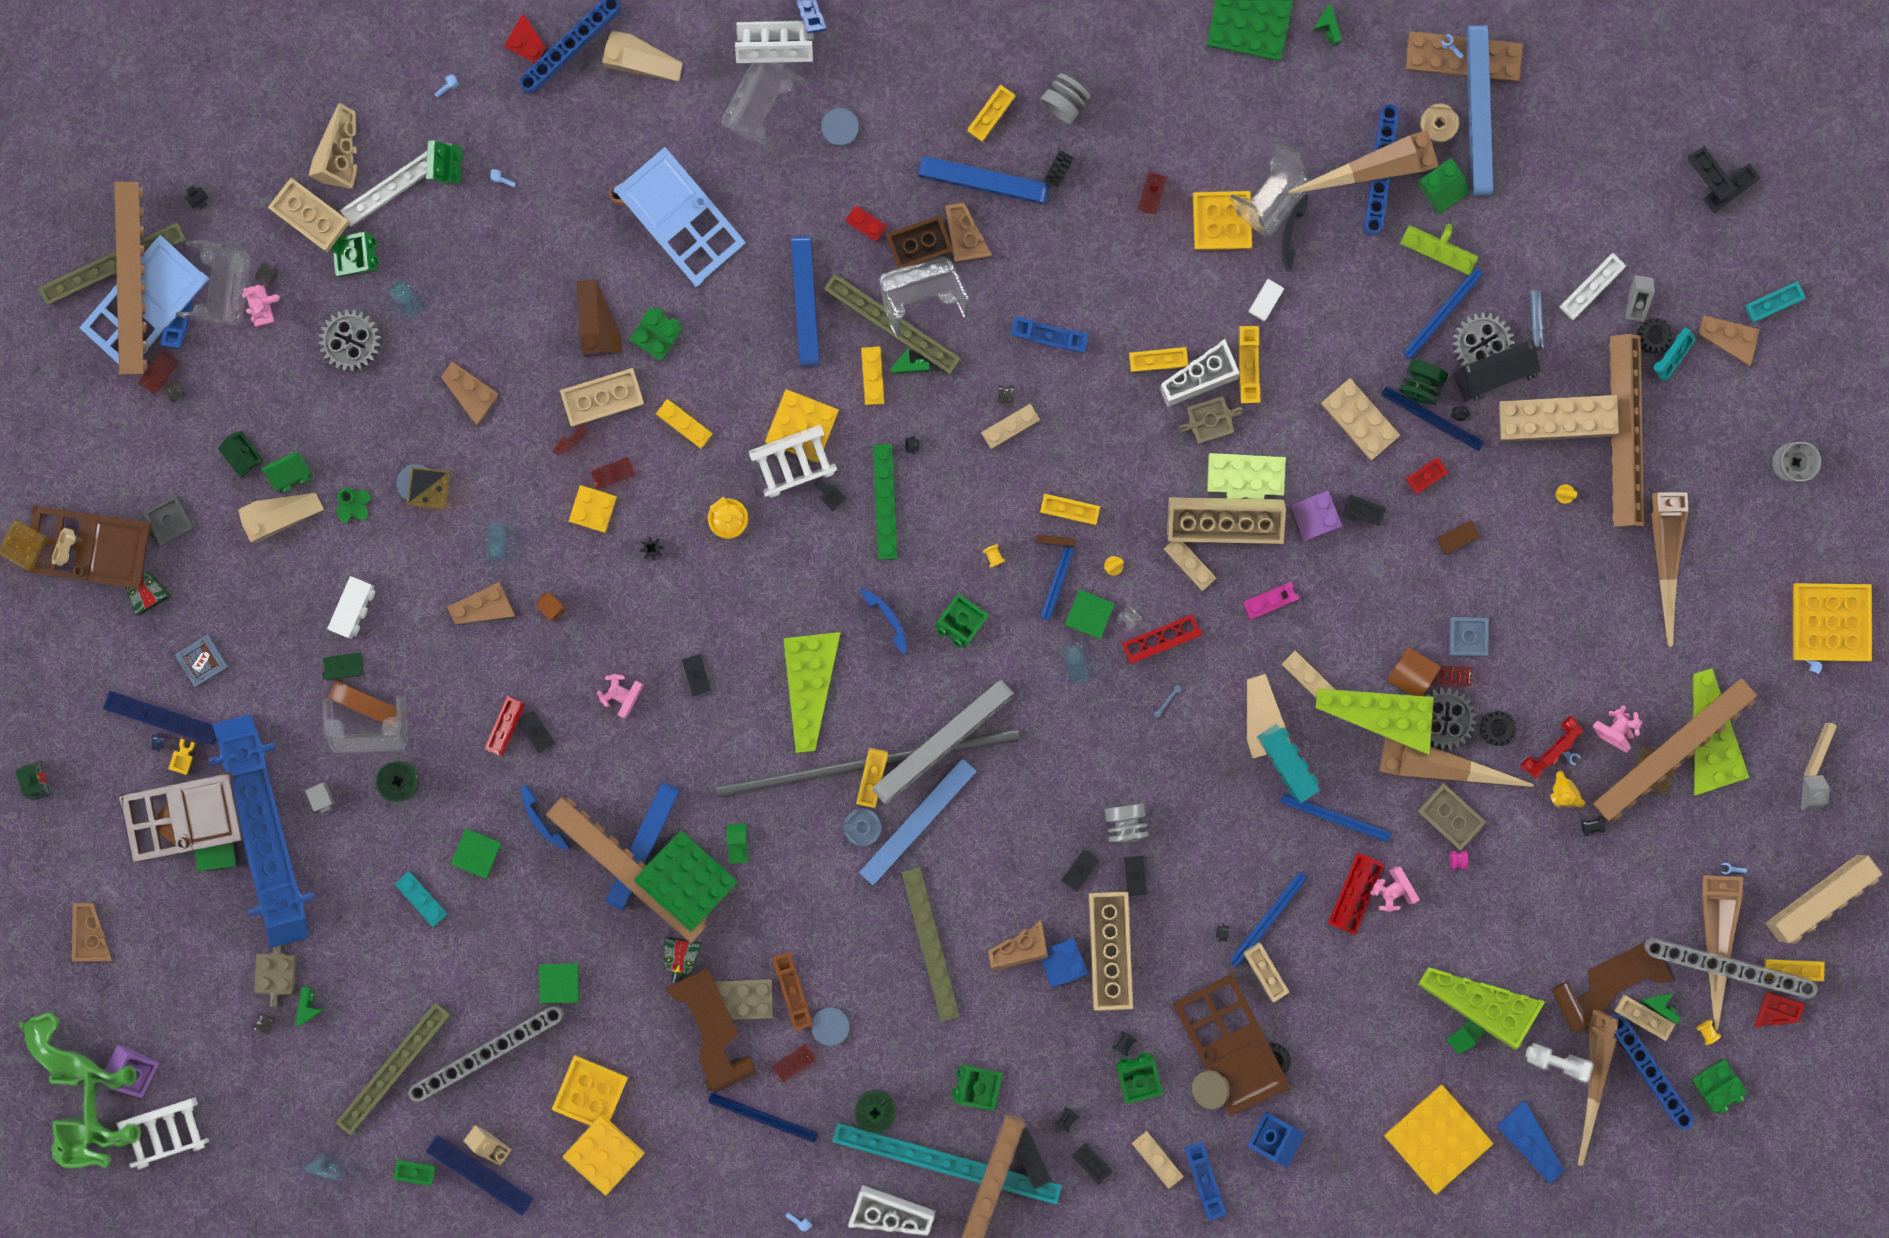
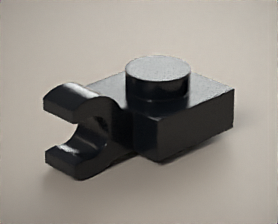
(831, 496)

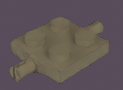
(1210, 420)
(275, 974)

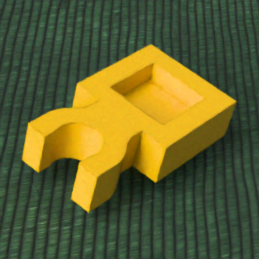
(182, 760)

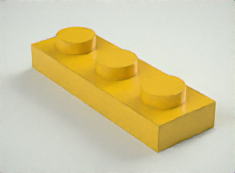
(991, 113)
(1158, 359)
(872, 376)
(684, 424)
(1070, 509)
(871, 776)
(1809, 969)

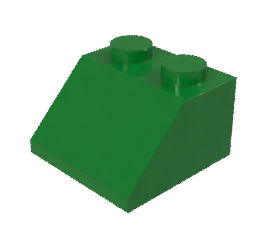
(1444, 186)
(288, 472)

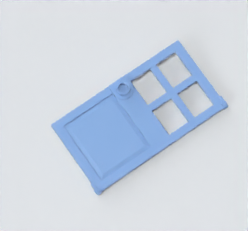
(666, 202)
(169, 287)

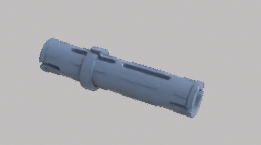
(1537, 319)

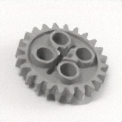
(1474, 329)
(342, 356)

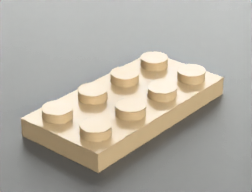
(309, 214)
(602, 397)
(1360, 419)

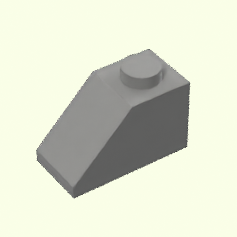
(1640, 298)
(1814, 793)

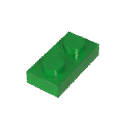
(414, 1172)

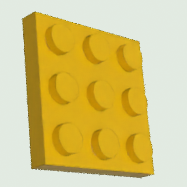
(1217, 222)
(798, 414)
(589, 1091)
(603, 1154)

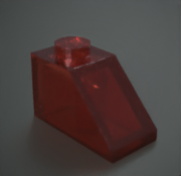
(1152, 193)

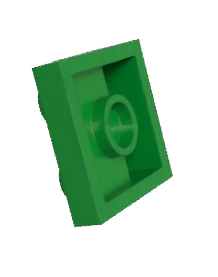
(444, 163)
(355, 254)
(656, 333)
(961, 621)
(1139, 1078)
(977, 1087)
(1719, 1087)

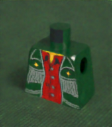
(149, 596)
(33, 781)
(680, 956)

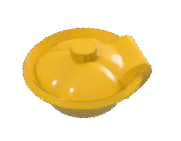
(727, 518)

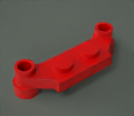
(1551, 757)

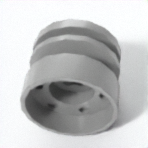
(1067, 94)
(1807, 462)
(1126, 823)

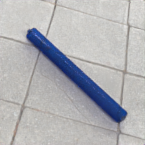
(1432, 418)
(763, 1117)

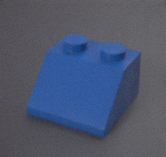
(1063, 963)
(1276, 1139)

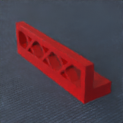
(1165, 645)
(1353, 892)

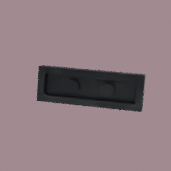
(1712, 174)
(1741, 180)
(1032, 1160)

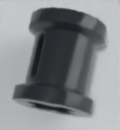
(1592, 826)
(1124, 1043)
(1066, 1125)

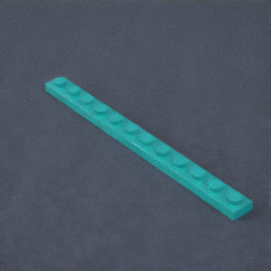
(939, 1161)

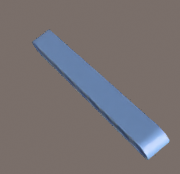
(1479, 110)

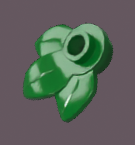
(353, 507)

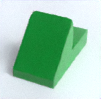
(1328, 22)
(904, 366)
(737, 843)
(1658, 1004)
(306, 1012)
(1465, 1036)

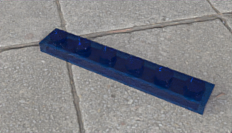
(160, 717)
(479, 1175)

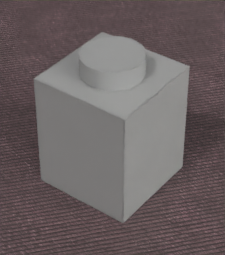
(320, 798)

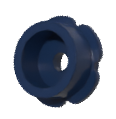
(157, 742)

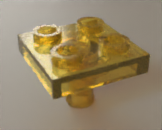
(22, 545)

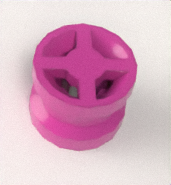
(1458, 860)

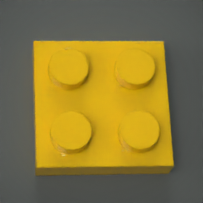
(592, 509)

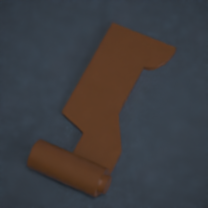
(1606, 982)
(716, 1030)

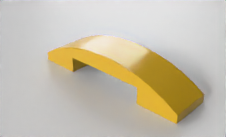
(1249, 364)

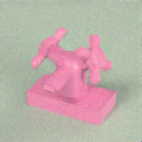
(260, 305)
(620, 694)
(1621, 726)
(1398, 888)

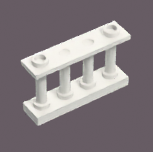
(773, 51)
(796, 442)
(1573, 1065)
(167, 1113)

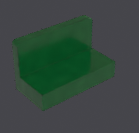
(240, 453)
(343, 666)

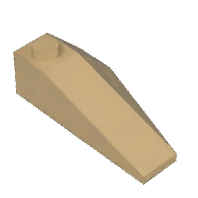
(635, 56)
(334, 156)
(274, 515)
(1261, 712)

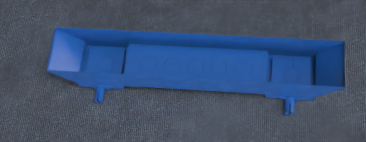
(261, 831)

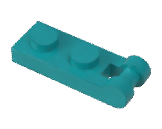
(1675, 354)

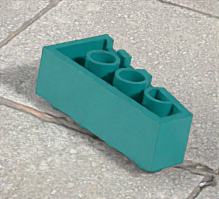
(1288, 763)

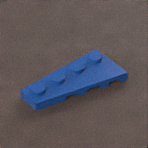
(1526, 1135)

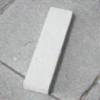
(1592, 286)

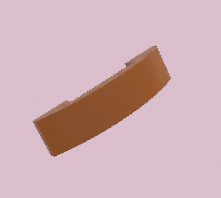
(361, 702)
(792, 991)

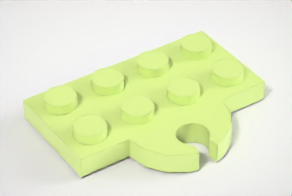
(1246, 475)

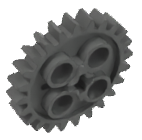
(1462, 721)

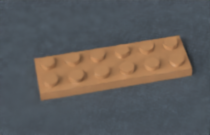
(1429, 56)

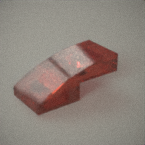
(158, 372)
(565, 445)
(613, 473)
(793, 1063)

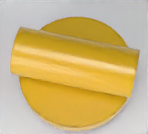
(1565, 494)
(1113, 565)

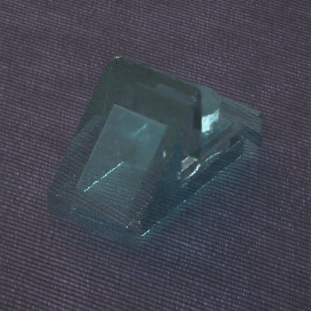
(405, 298)
(496, 541)
(1076, 663)
(318, 1167)

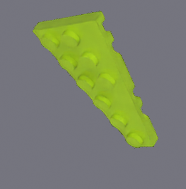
(809, 675)
(1390, 715)
(1720, 759)
(1490, 1007)

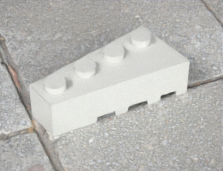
(1204, 374)
(890, 1213)

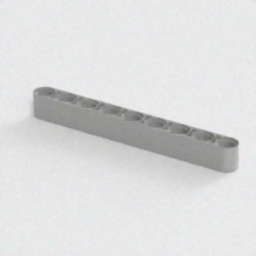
(943, 742)
(1738, 972)
(479, 1060)

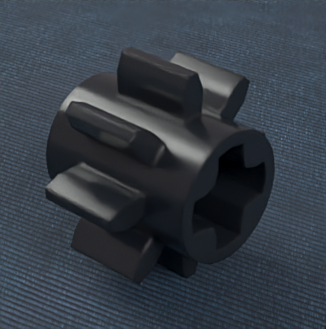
(196, 197)
(651, 543)

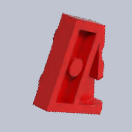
(525, 41)
(1778, 1010)

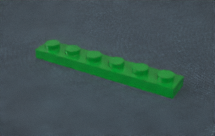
(885, 501)

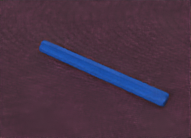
(1443, 313)
(1336, 818)
(1269, 918)

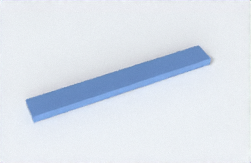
(917, 821)

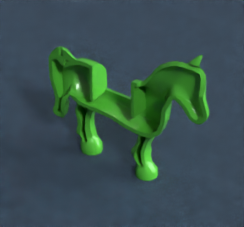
(72, 1068)

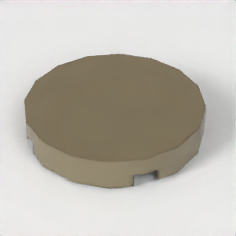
(1210, 1089)

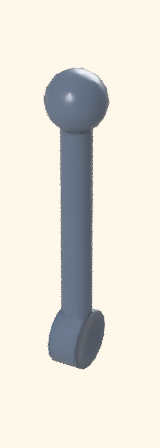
(1157, 714)

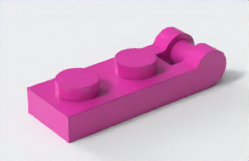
(1270, 601)

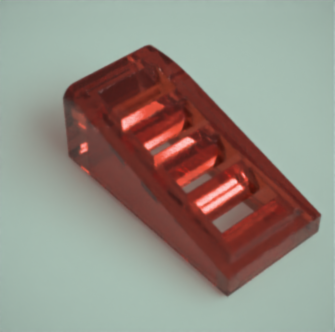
(1468, 676)

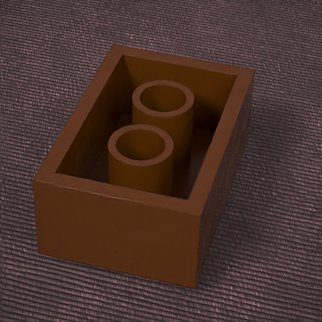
(919, 242)

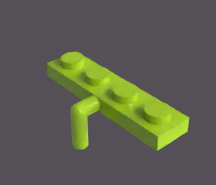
(1439, 248)

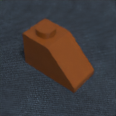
(551, 606)

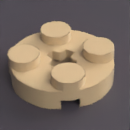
(1447, 116)

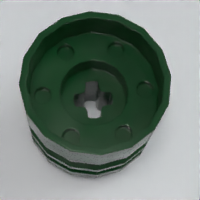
(1421, 386)
(387, 775)
(883, 1103)

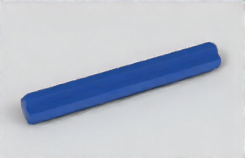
(1057, 583)

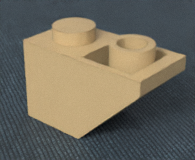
(487, 1145)

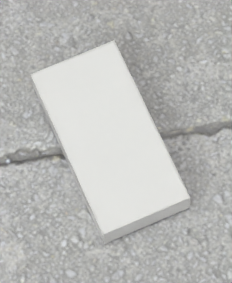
(1266, 300)

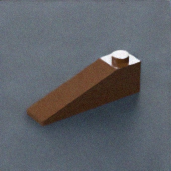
(597, 327)

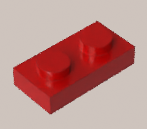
(866, 223)
(1426, 475)

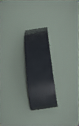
(1289, 254)

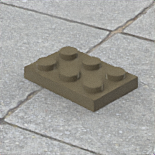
(1451, 816)
(747, 998)

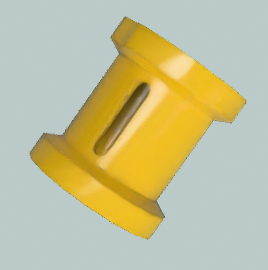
(994, 555)
(1708, 1032)

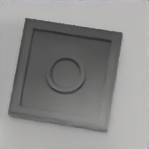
(168, 520)

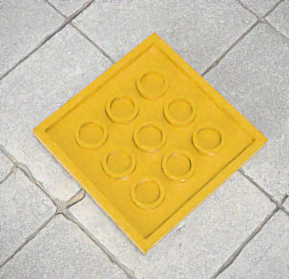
(1832, 622)
(1438, 1139)

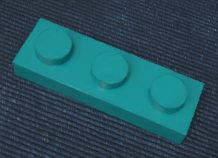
(1775, 302)
(421, 899)

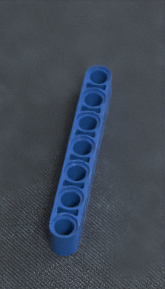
(567, 54)
(983, 179)
(1374, 197)
(805, 301)
(646, 839)
(1657, 1076)

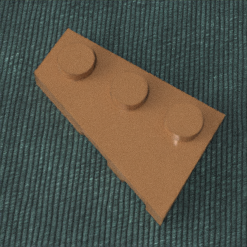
(964, 235)
(1731, 337)
(469, 391)
(482, 606)
(87, 935)
(1022, 949)

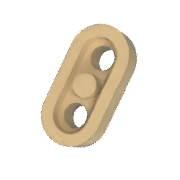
(60, 554)

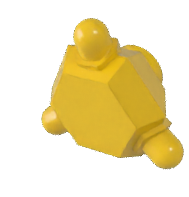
(1565, 792)

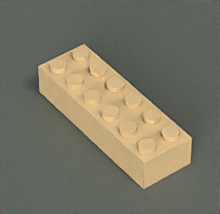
(1558, 418)
(1226, 520)
(1823, 899)
(1110, 950)

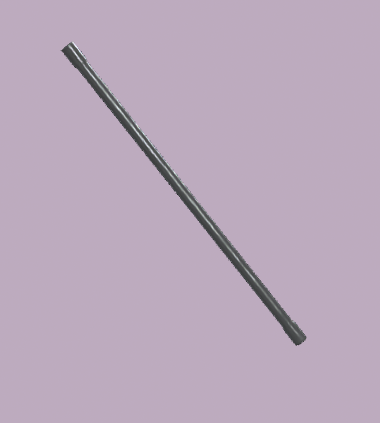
(732, 788)

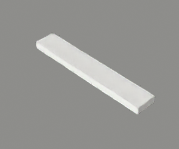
(386, 190)

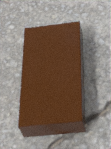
(1458, 537)
(1057, 541)

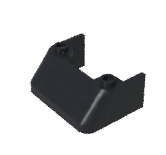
(1497, 370)

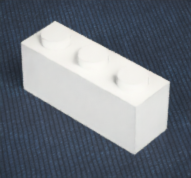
(351, 608)

